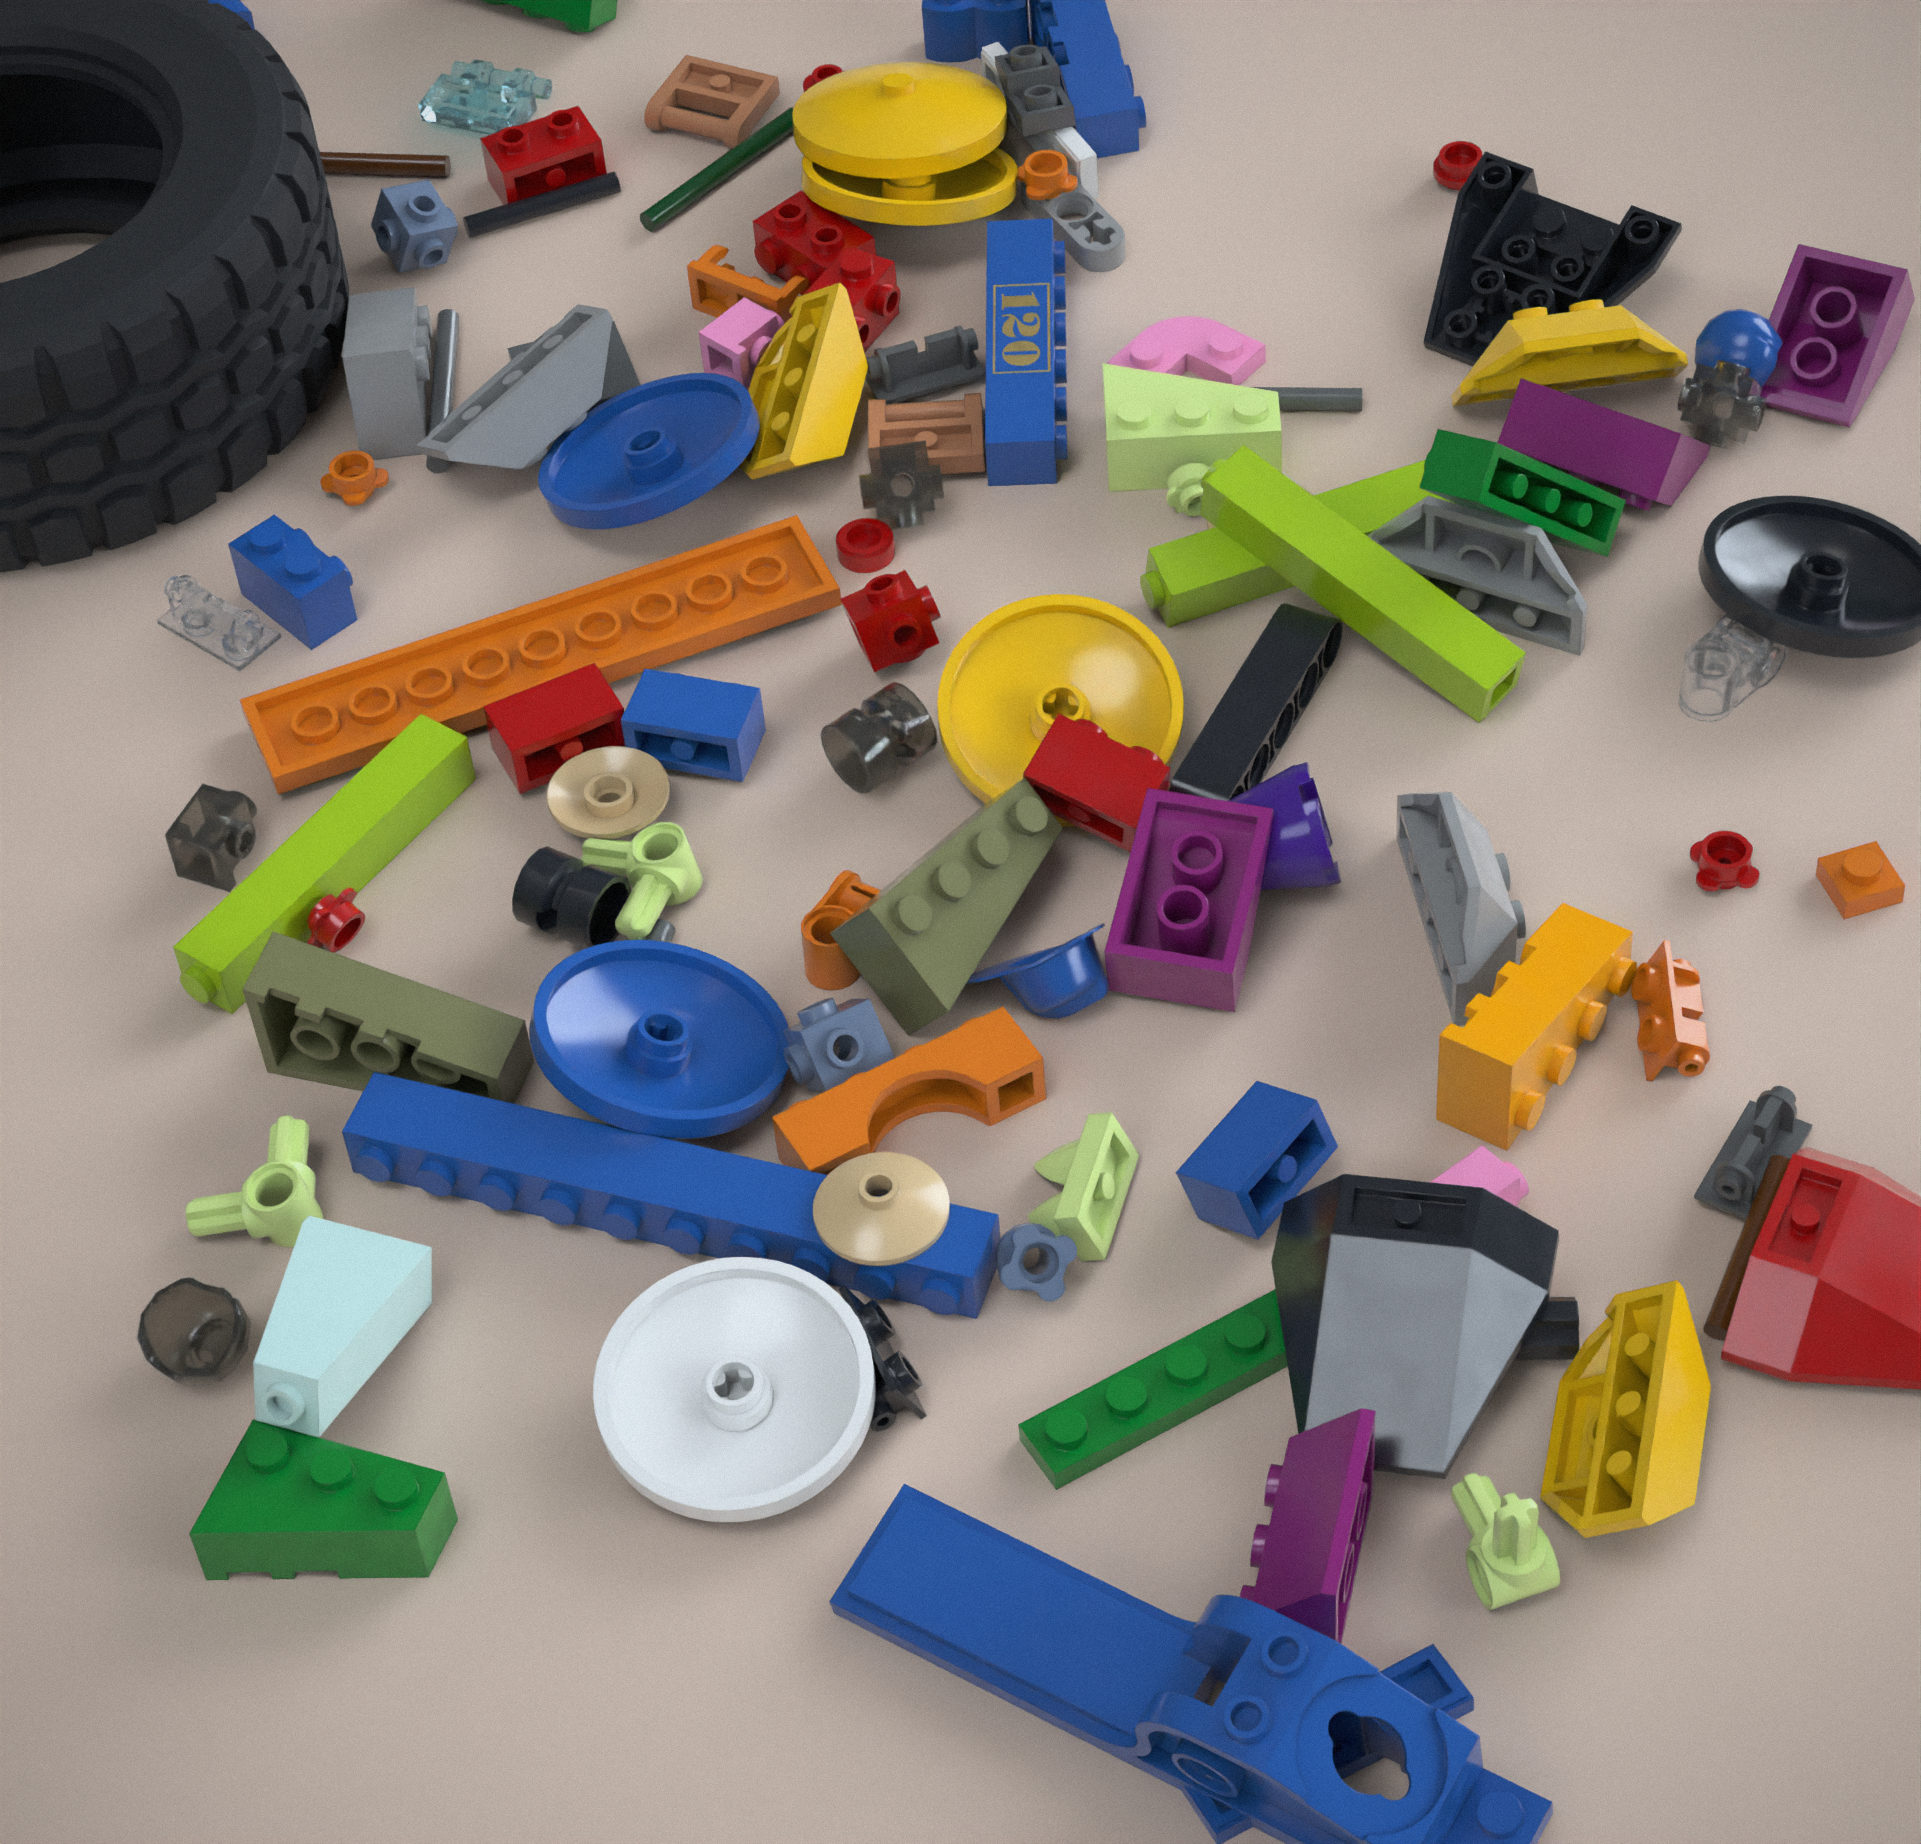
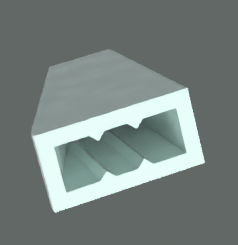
(335, 1321)

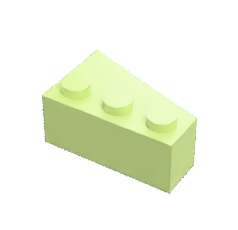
(1176, 420)

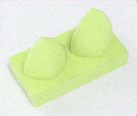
(1095, 1184)

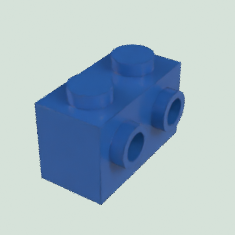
(293, 581)
(695, 723)
(1257, 1159)

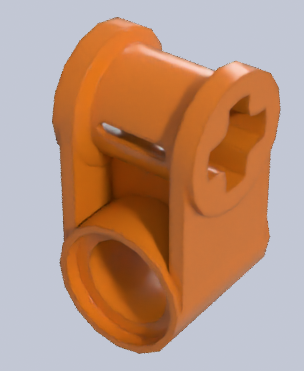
(824, 959)

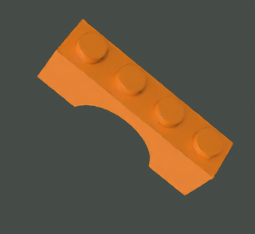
(975, 1070)

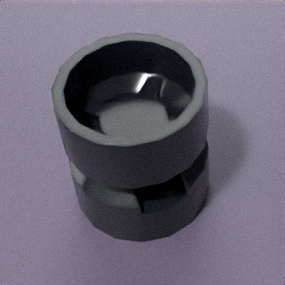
(569, 899)

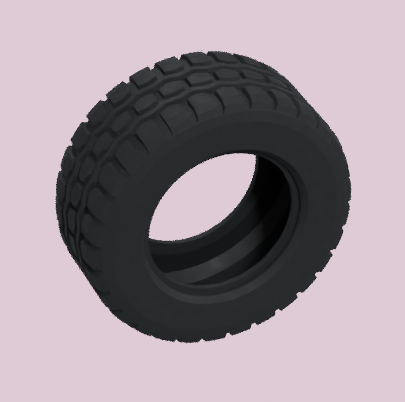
(208, 310)

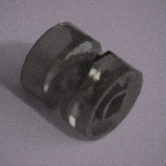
(879, 737)

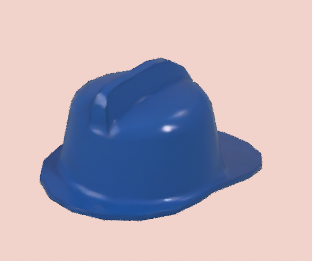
(1054, 979)

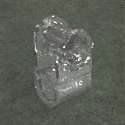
(1726, 669)

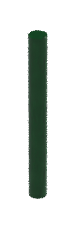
(717, 171)

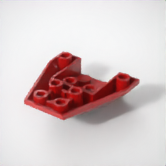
(1833, 1280)

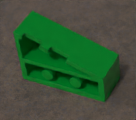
(321, 1507)

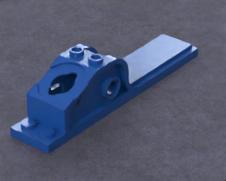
(1142, 1680)

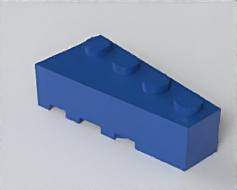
(1091, 72)

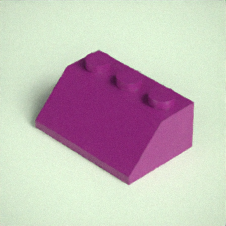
(1602, 445)
(1316, 1523)

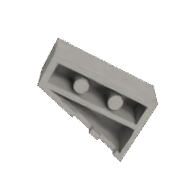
(388, 370)

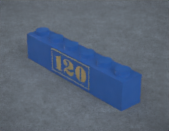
(1022, 353)

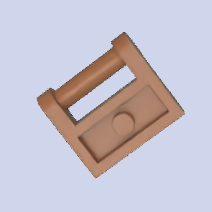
(713, 89)
(950, 429)

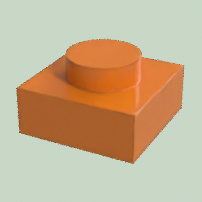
(1860, 880)

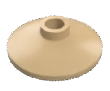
(608, 792)
(884, 1227)

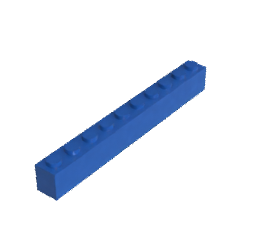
(643, 1189)

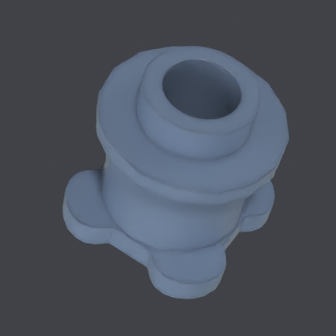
(1047, 1273)

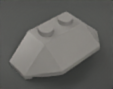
(530, 397)
(1491, 568)
(1458, 894)

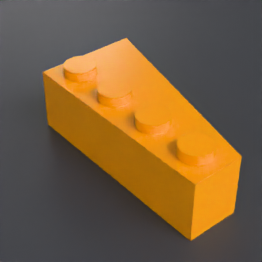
(1531, 1025)

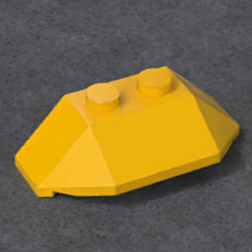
(1569, 353)
(807, 385)
(1630, 1417)

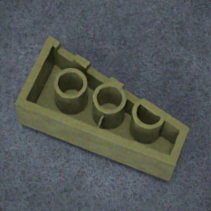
(942, 913)
(344, 1020)

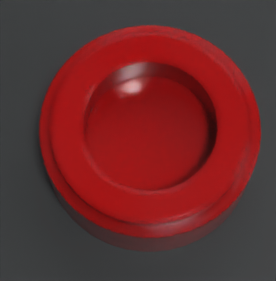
(865, 545)

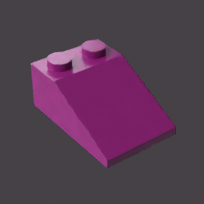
(1836, 332)
(1189, 900)

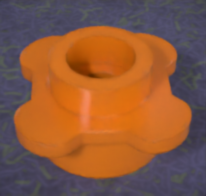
(1046, 175)
(353, 477)

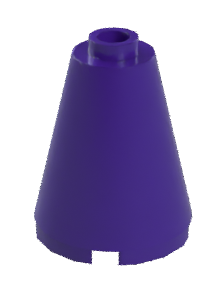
(1299, 832)

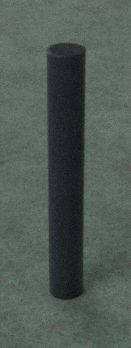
(541, 204)

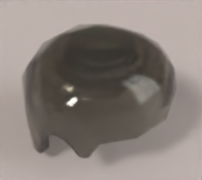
(194, 1332)

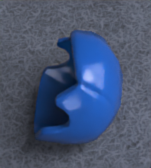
(1741, 339)

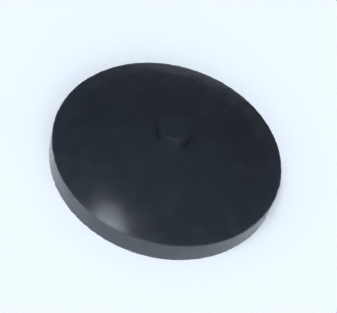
(1815, 575)

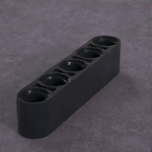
(1261, 705)

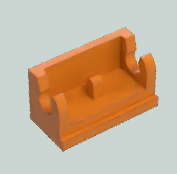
(719, 287)

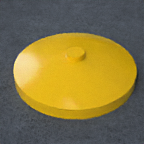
(899, 120)
(917, 201)
(1047, 660)

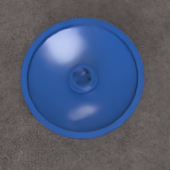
(649, 451)
(659, 1039)

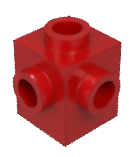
(892, 619)

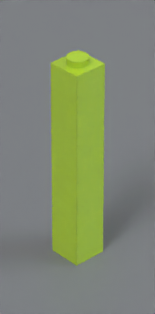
(1216, 573)
(1361, 583)
(330, 852)

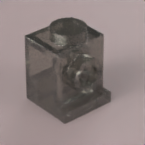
(212, 836)

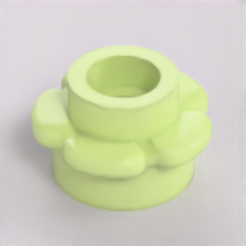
(1185, 488)

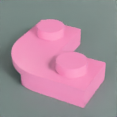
(1196, 347)

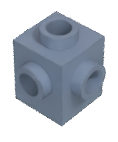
(414, 226)
(835, 1043)

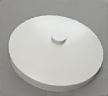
(734, 1389)

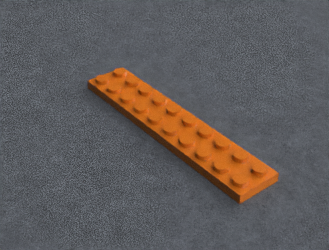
(619, 623)

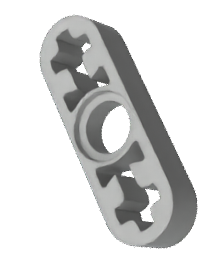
(1108, 247)

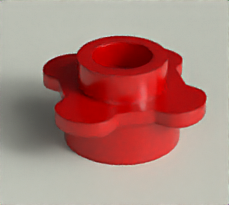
(1724, 862)
(335, 921)

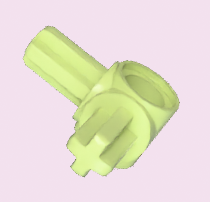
(658, 869)
(272, 1198)
(1507, 1549)

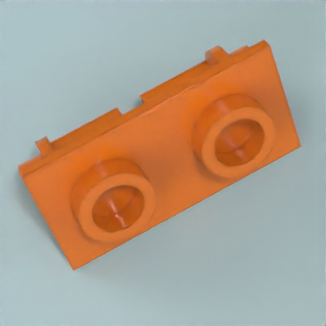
(1664, 996)

